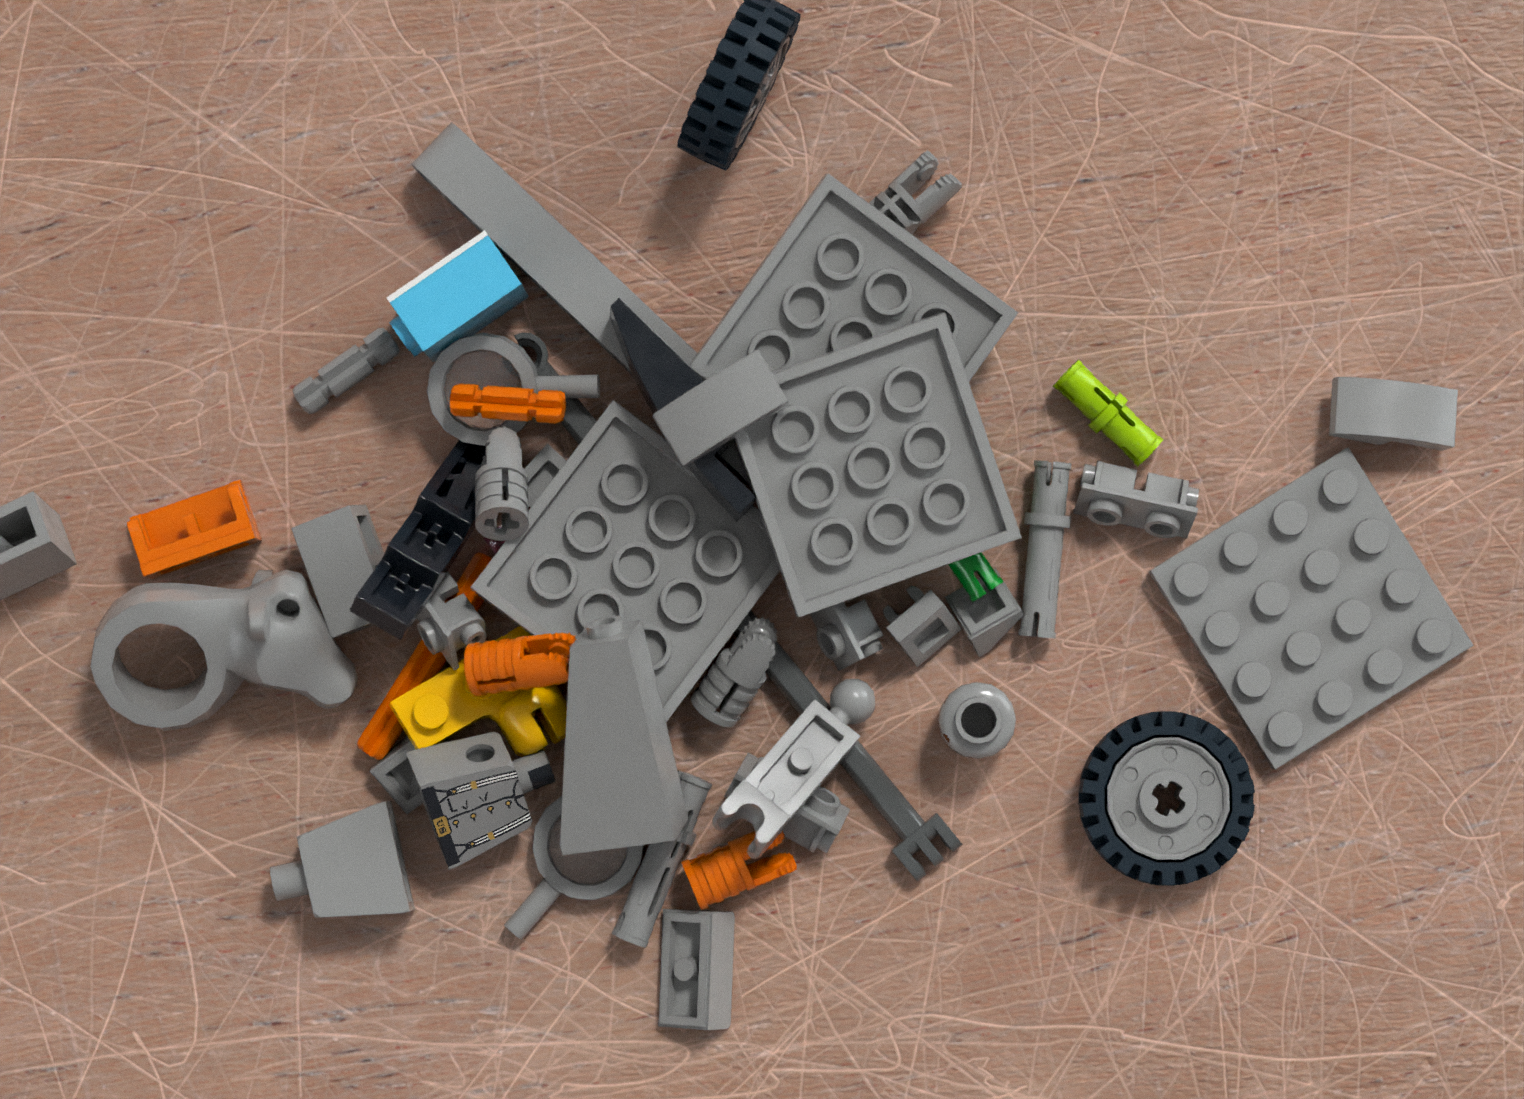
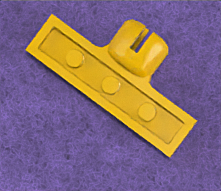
(447, 706)

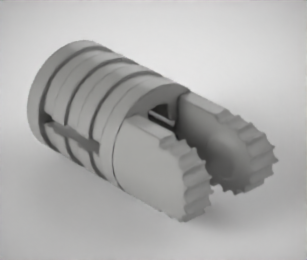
(502, 488)
(736, 674)

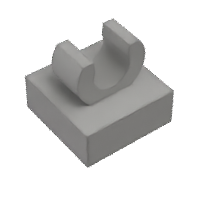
(922, 626)

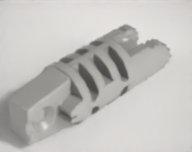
(897, 199)

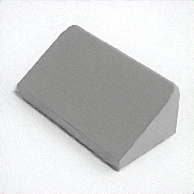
(696, 969)

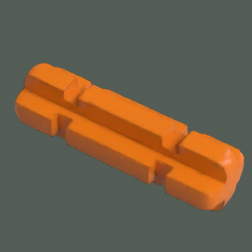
(507, 403)

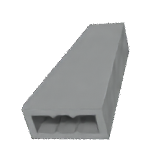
(618, 749)

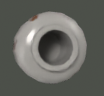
(977, 720)

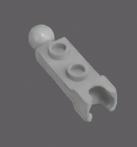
(797, 764)

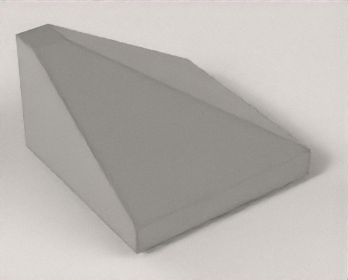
(987, 617)
(397, 776)

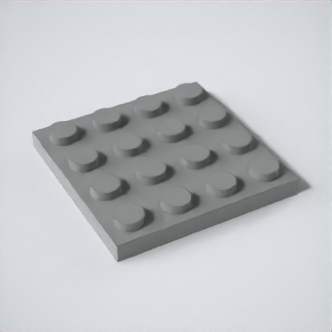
(845, 278)
(875, 467)
(634, 541)
(1310, 608)

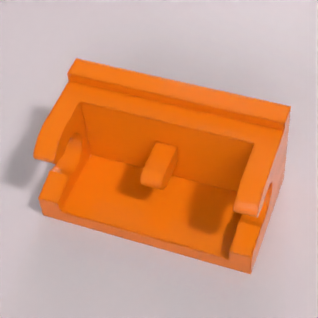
(193, 530)

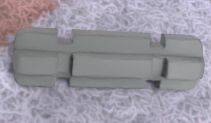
(346, 370)

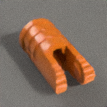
(517, 663)
(725, 873)

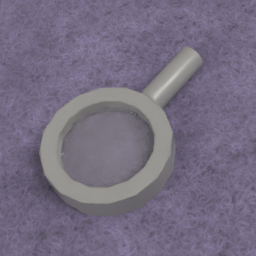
(492, 361)
(575, 875)

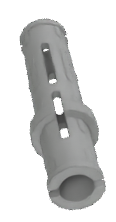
(1044, 548)
(659, 869)

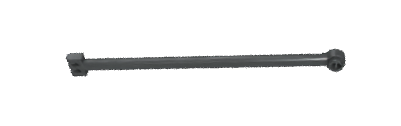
(800, 693)

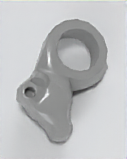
(255, 633)

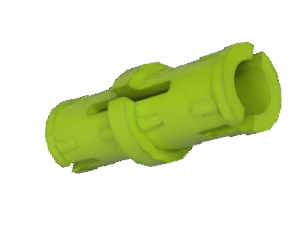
(1108, 413)

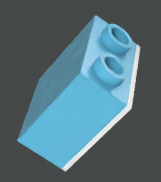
(455, 298)

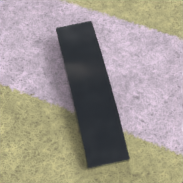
(662, 379)
(423, 545)

